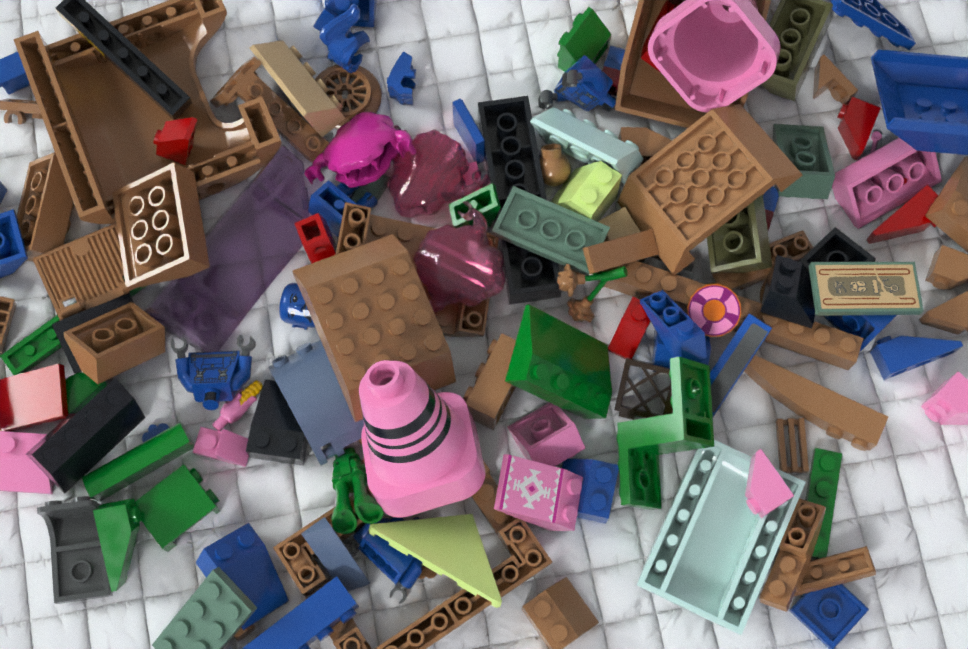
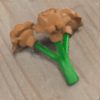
(568, 281)

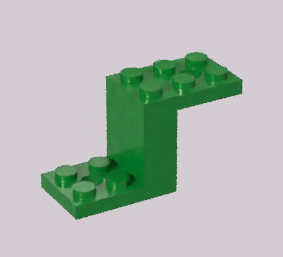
(683, 430)

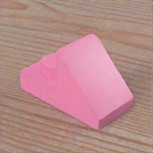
(222, 446)

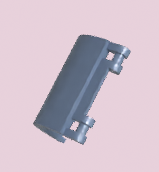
(316, 400)

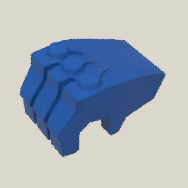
(400, 80)

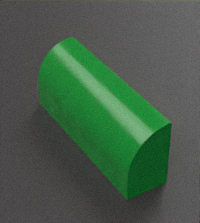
(138, 462)

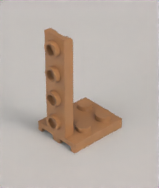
(287, 122)

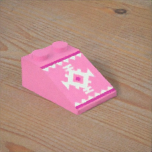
(538, 493)

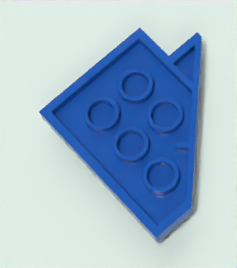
(876, 18)

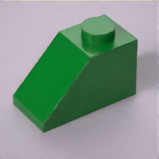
(483, 200)

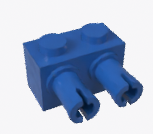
(330, 202)

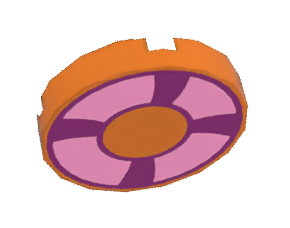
(714, 309)

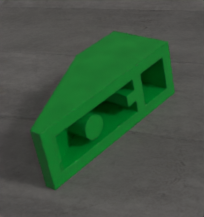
(117, 531)

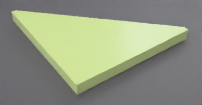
(447, 547)

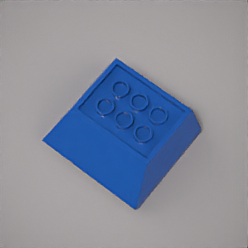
(924, 99)

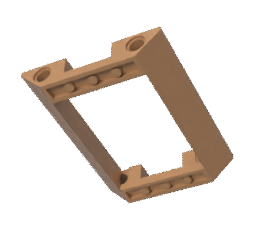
(525, 562)

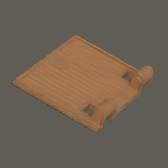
(84, 270)

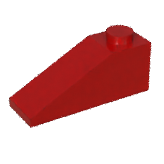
(908, 218)

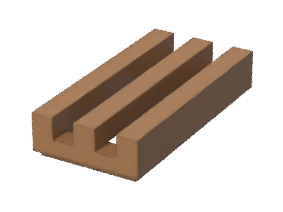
(791, 422)

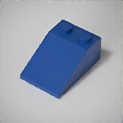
(249, 566)

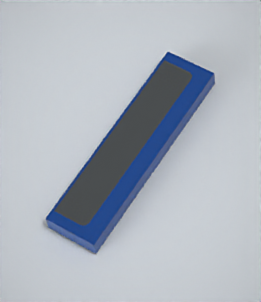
(736, 358)

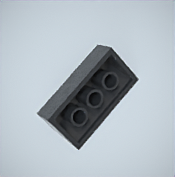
(87, 434)

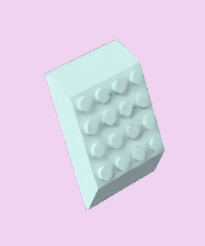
(711, 544)

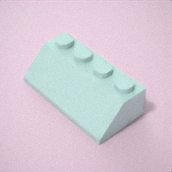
(586, 142)

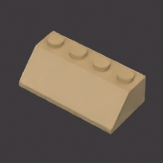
(299, 85)

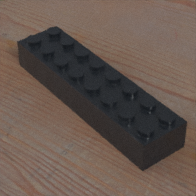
(510, 162)

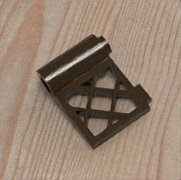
(629, 412)

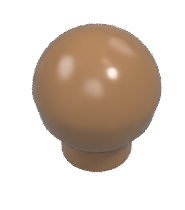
(554, 165)

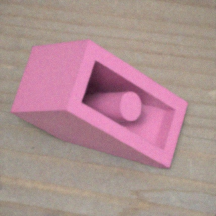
(765, 486)

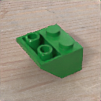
(586, 38)

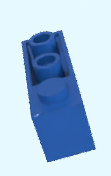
(675, 327)

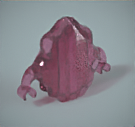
(431, 175)
(460, 263)

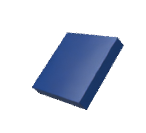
(468, 131)
(829, 613)

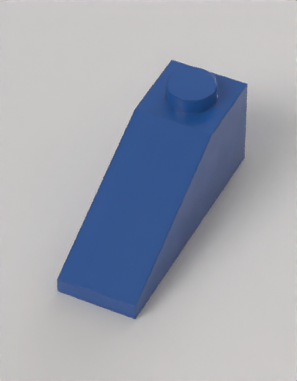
(908, 353)

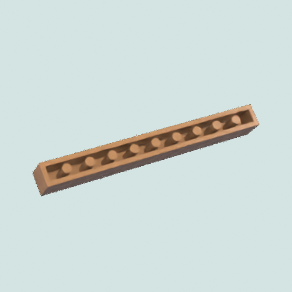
(819, 343)

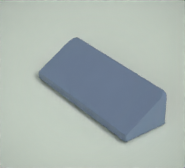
(334, 555)

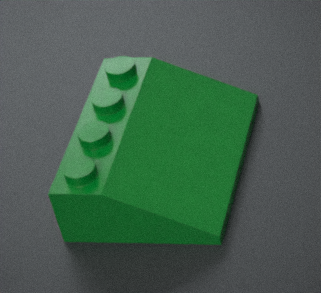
(561, 365)

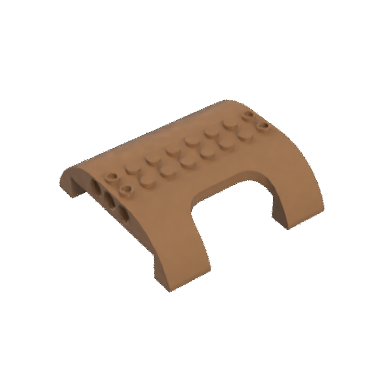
(108, 125)

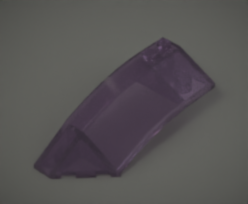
(244, 255)

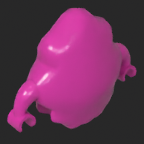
(361, 150)

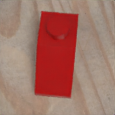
(856, 124)
(176, 139)
(630, 330)

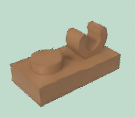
(19, 108)

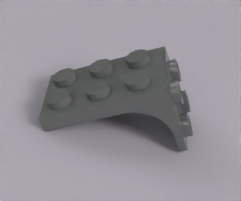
(75, 551)

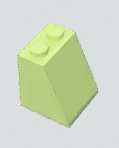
(589, 190)

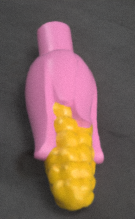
(236, 408)

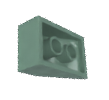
(810, 154)

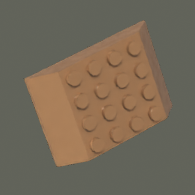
(372, 311)

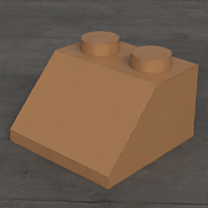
(559, 615)

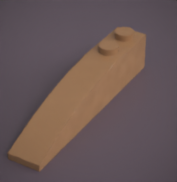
(819, 405)

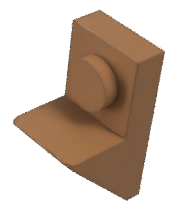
(831, 78)

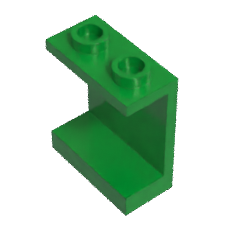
(176, 506)

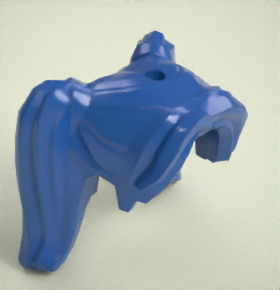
(342, 42)

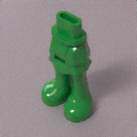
(348, 478)

